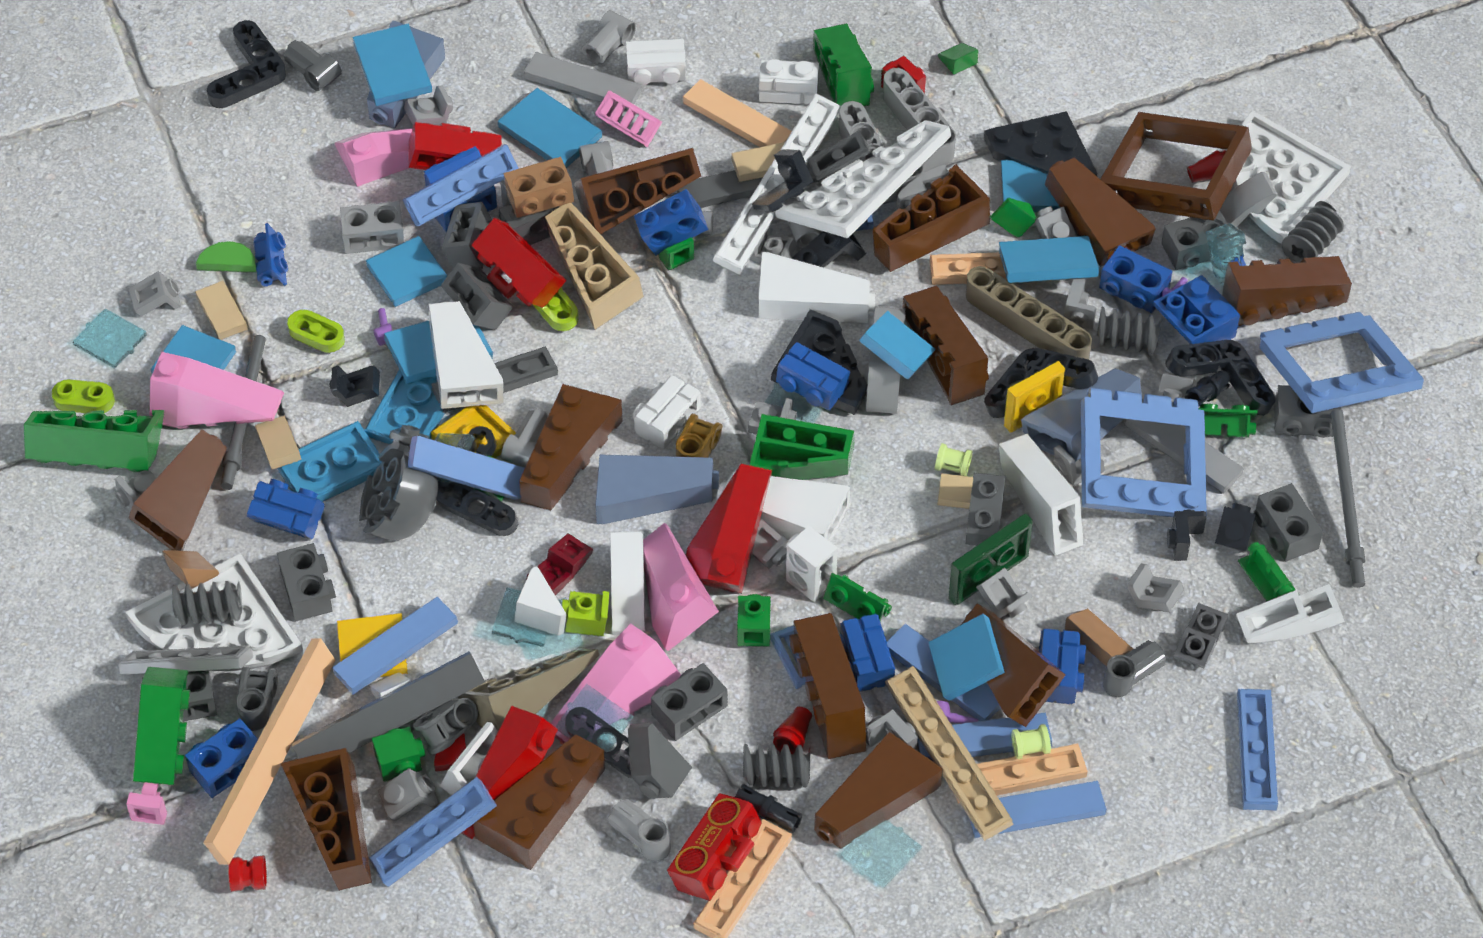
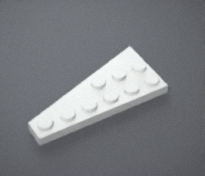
(862, 187)

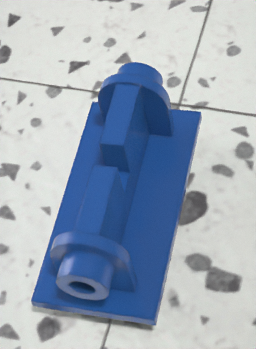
(271, 248)

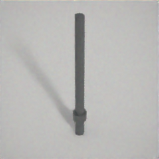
(233, 457)
(1354, 553)

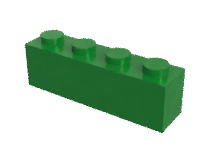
(94, 438)

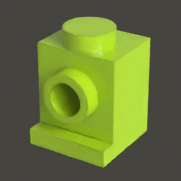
(586, 613)

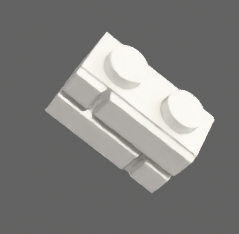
(656, 61)
(788, 81)
(666, 411)

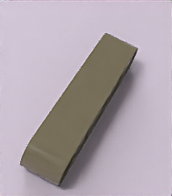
(1025, 314)

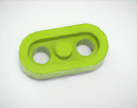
(560, 307)
(318, 331)
(81, 396)

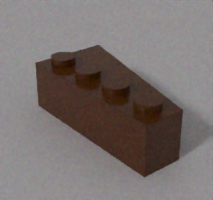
(627, 190)
(932, 220)
(1285, 288)
(958, 358)
(569, 438)
(830, 685)
(541, 802)
(332, 807)

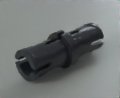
(1209, 387)
(770, 809)

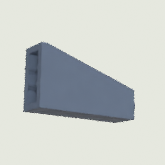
(432, 54)
(1061, 419)
(651, 485)

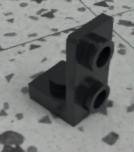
(795, 175)
(828, 247)

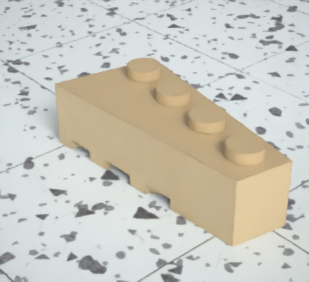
(596, 270)

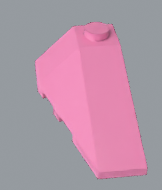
(208, 395)

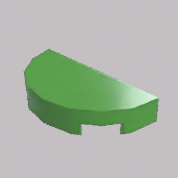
(227, 257)

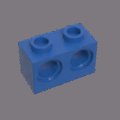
(671, 222)
(1134, 278)
(220, 751)

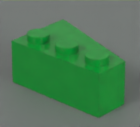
(843, 65)
(802, 449)
(161, 726)

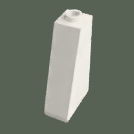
(795, 287)
(462, 363)
(1044, 493)
(797, 504)

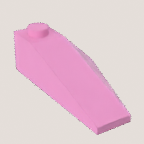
(375, 154)
(674, 589)
(627, 673)

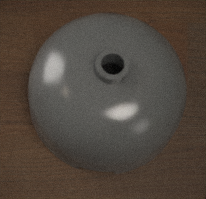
(406, 496)

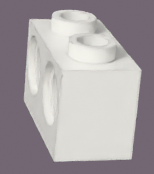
(810, 562)

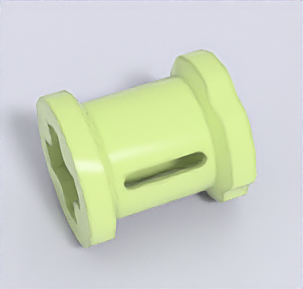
(953, 460)
(1031, 741)

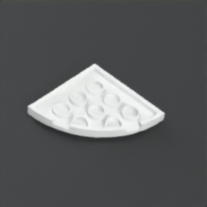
(1296, 170)
(258, 627)

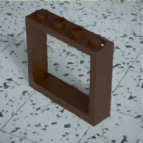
(1175, 198)

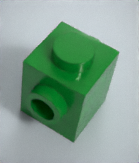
(753, 620)
(397, 752)

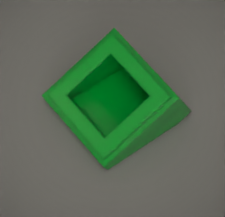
(959, 57)
(1014, 216)
(678, 254)

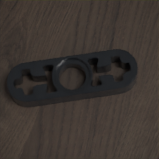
(591, 720)

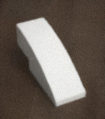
(627, 581)
(1291, 616)

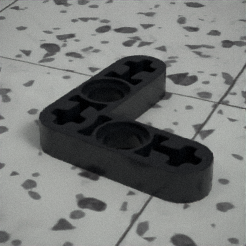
(258, 65)
(1228, 357)
(1078, 374)
(469, 494)

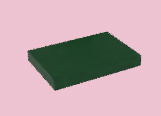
(997, 552)

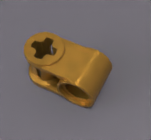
(698, 438)

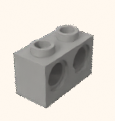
(371, 227)

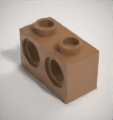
(539, 187)

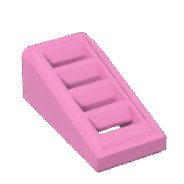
(612, 109)

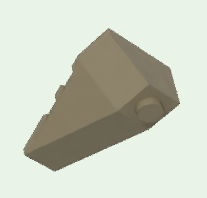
(529, 688)

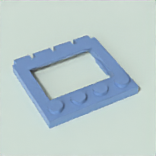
(1330, 393)
(1138, 494)

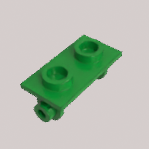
(1236, 419)
(1265, 573)
(853, 600)

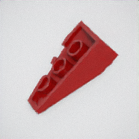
(728, 534)
(514, 752)

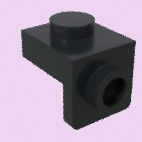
(355, 386)
(1184, 524)
(1235, 527)

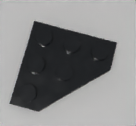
(1038, 142)
(825, 337)

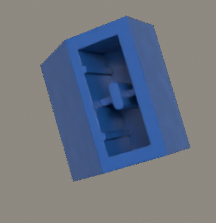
(440, 170)
(1199, 312)

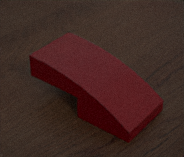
(564, 562)

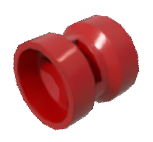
(248, 873)

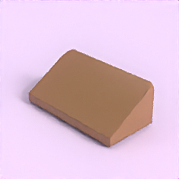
(190, 567)
(1096, 635)

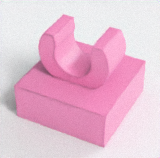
(147, 806)

